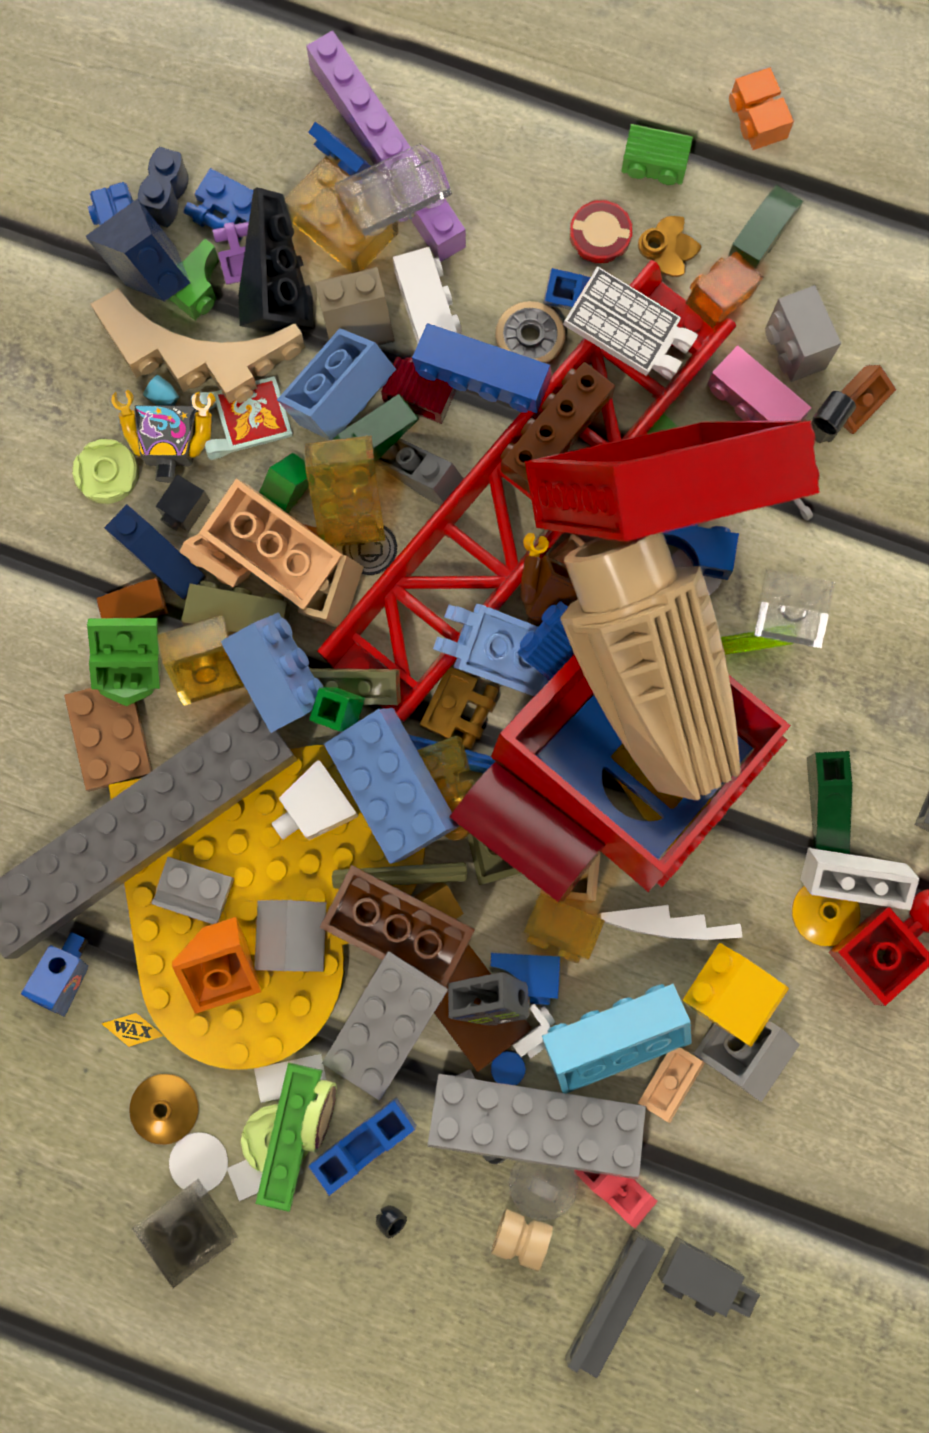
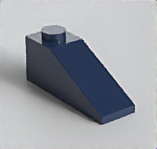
(153, 551)

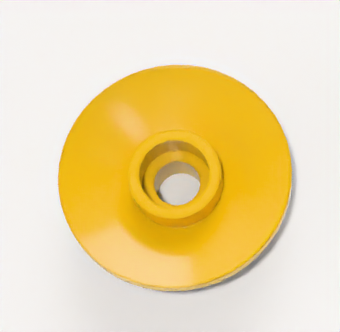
(818, 929)

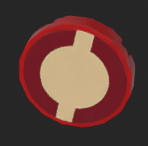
(600, 231)

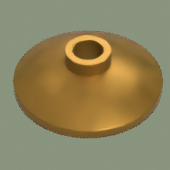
(180, 1104)

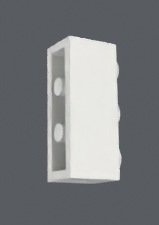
(423, 292)
(859, 879)

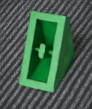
(285, 482)

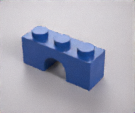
(362, 1146)

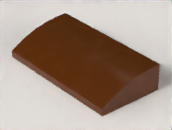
(389, 920)
(478, 1041)

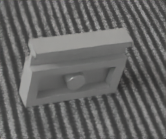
(192, 891)

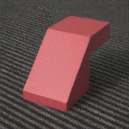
(622, 1194)

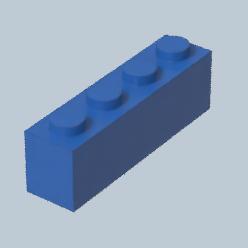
(481, 368)

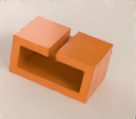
(761, 117)

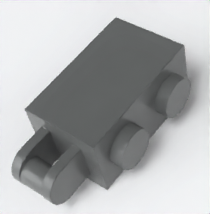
(705, 1280)

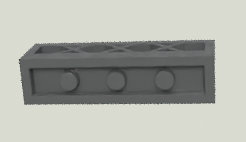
(614, 1304)

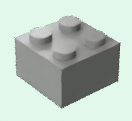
(802, 334)

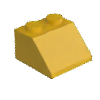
(735, 994)

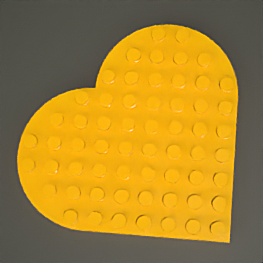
(264, 867)

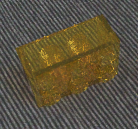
(323, 217)
(345, 491)

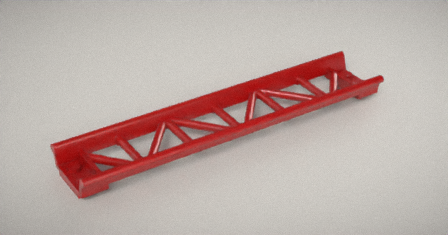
(350, 651)

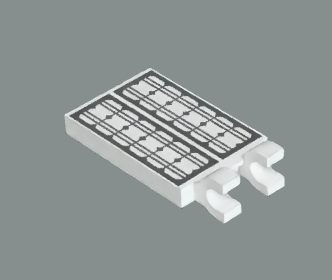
(628, 325)

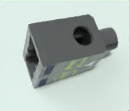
(501, 995)

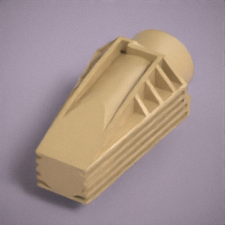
(654, 661)

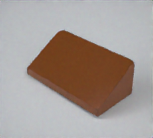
(868, 391)

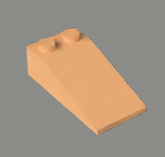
(271, 543)

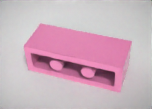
(754, 390)

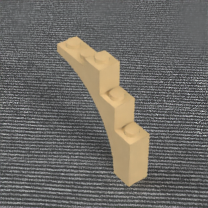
(191, 360)

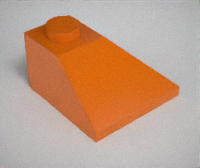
(216, 967)

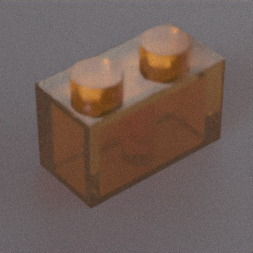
(723, 289)

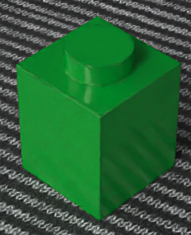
(336, 708)

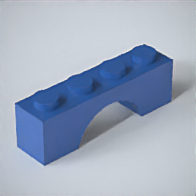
(706, 547)

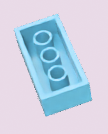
(617, 1037)

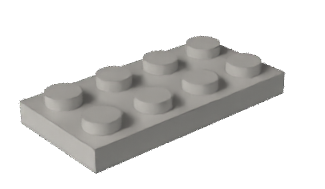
(384, 1025)

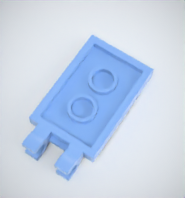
(490, 648)

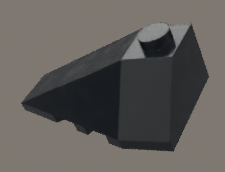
(271, 278)

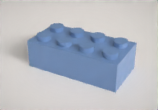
(391, 784)

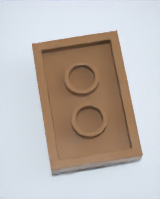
(107, 739)

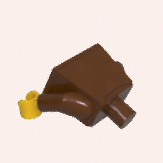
(543, 581)

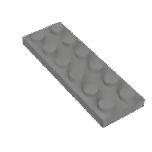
(537, 1126)

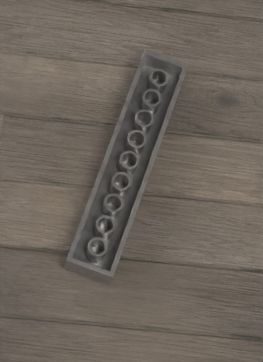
(137, 828)

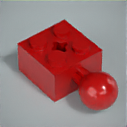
(903, 957)

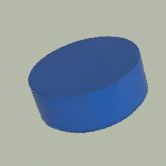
(508, 1068)

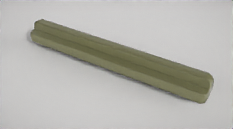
(411, 874)

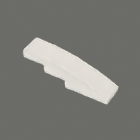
(657, 922)

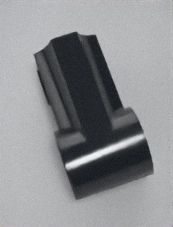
(832, 416)

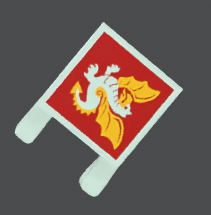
(251, 422)

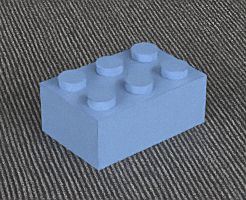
(336, 384)
(273, 670)

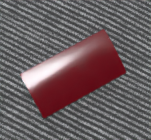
(527, 832)

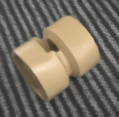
(522, 1239)

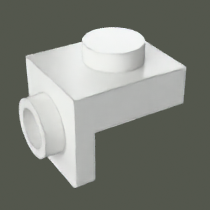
(532, 1042)

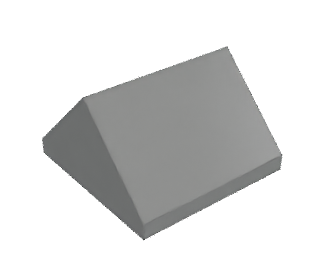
(290, 935)

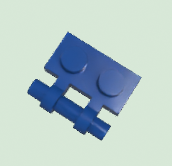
(337, 149)
(223, 195)

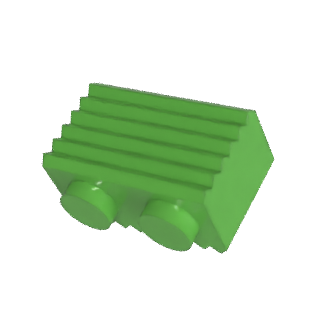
(656, 155)

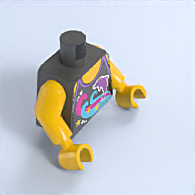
(166, 433)

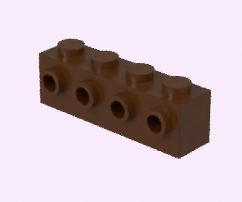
(560, 423)

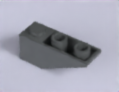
(421, 471)

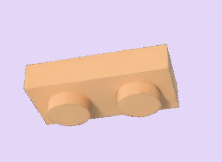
(210, 557)
(671, 1083)

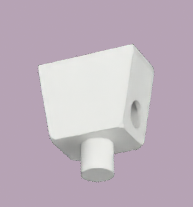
(313, 805)

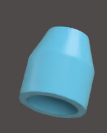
(161, 392)

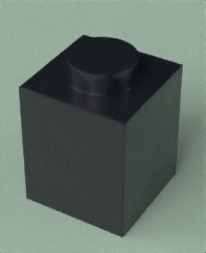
(182, 504)

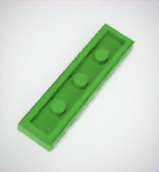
(285, 1145)

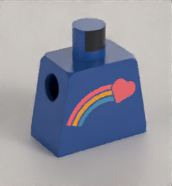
(55, 989)

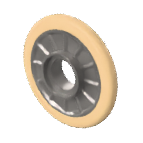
(536, 316)

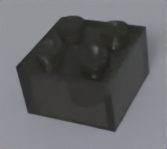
(185, 1233)

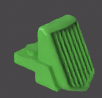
(124, 657)

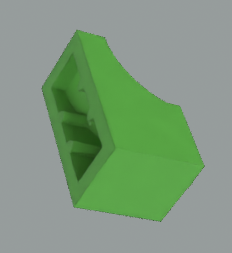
(199, 295)

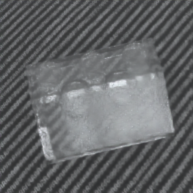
(394, 189)

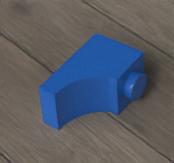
(537, 971)

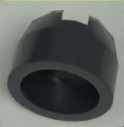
(391, 1221)

